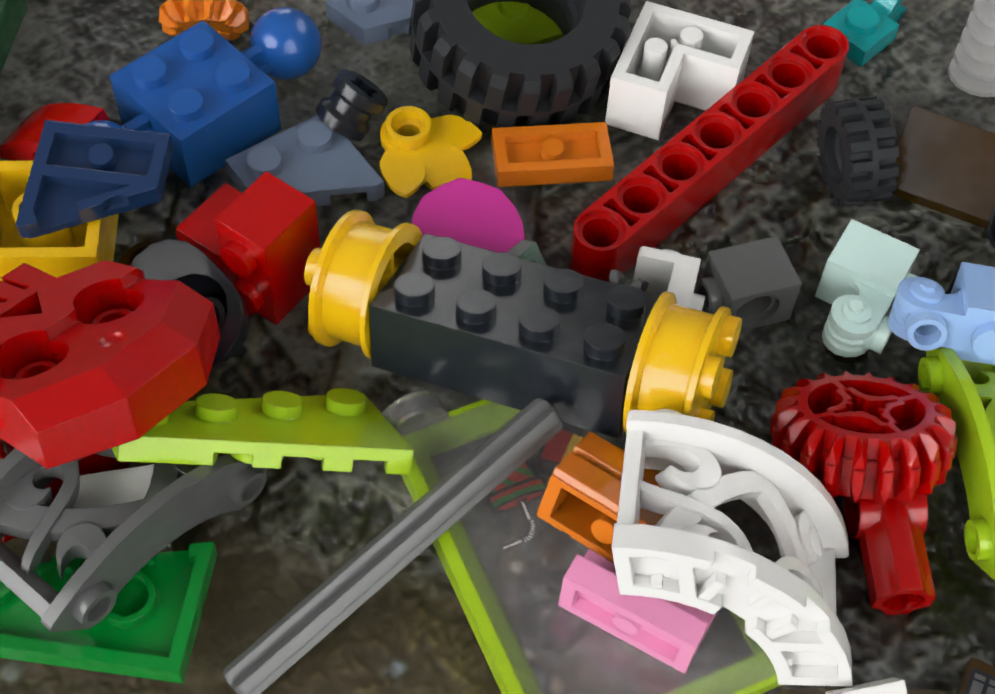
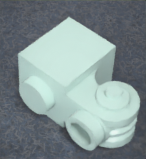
(861, 287)

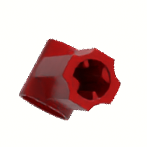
(893, 552)

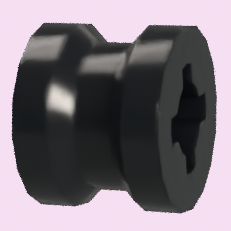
(351, 105)

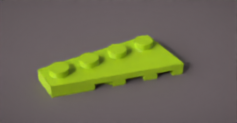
(266, 429)

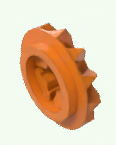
(224, 16)

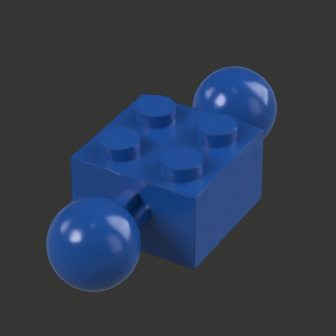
(212, 93)

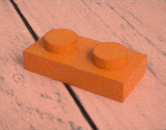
(552, 154)

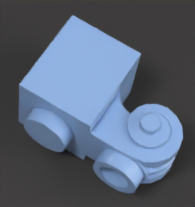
(952, 320)

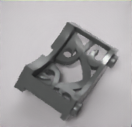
(136, 530)

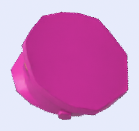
(471, 215)

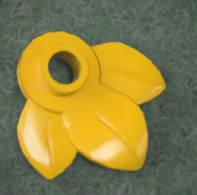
(424, 149)

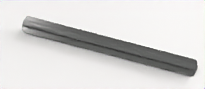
(393, 549)

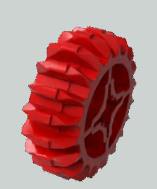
(866, 435)

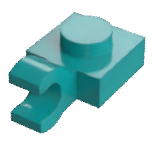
(868, 27)

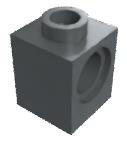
(751, 281)

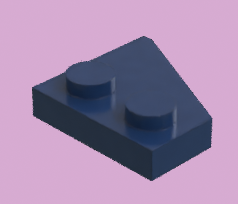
(91, 175)

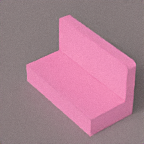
(650, 624)

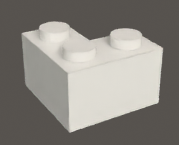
(670, 61)

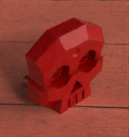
(96, 357)

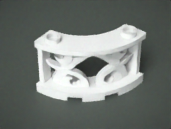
(705, 557)

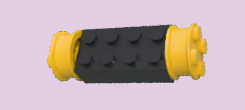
(515, 327)

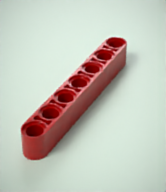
(708, 154)

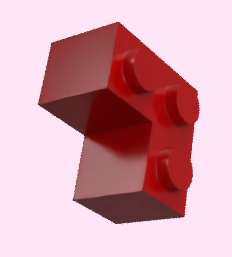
(258, 241)

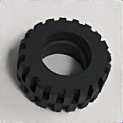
(515, 81)

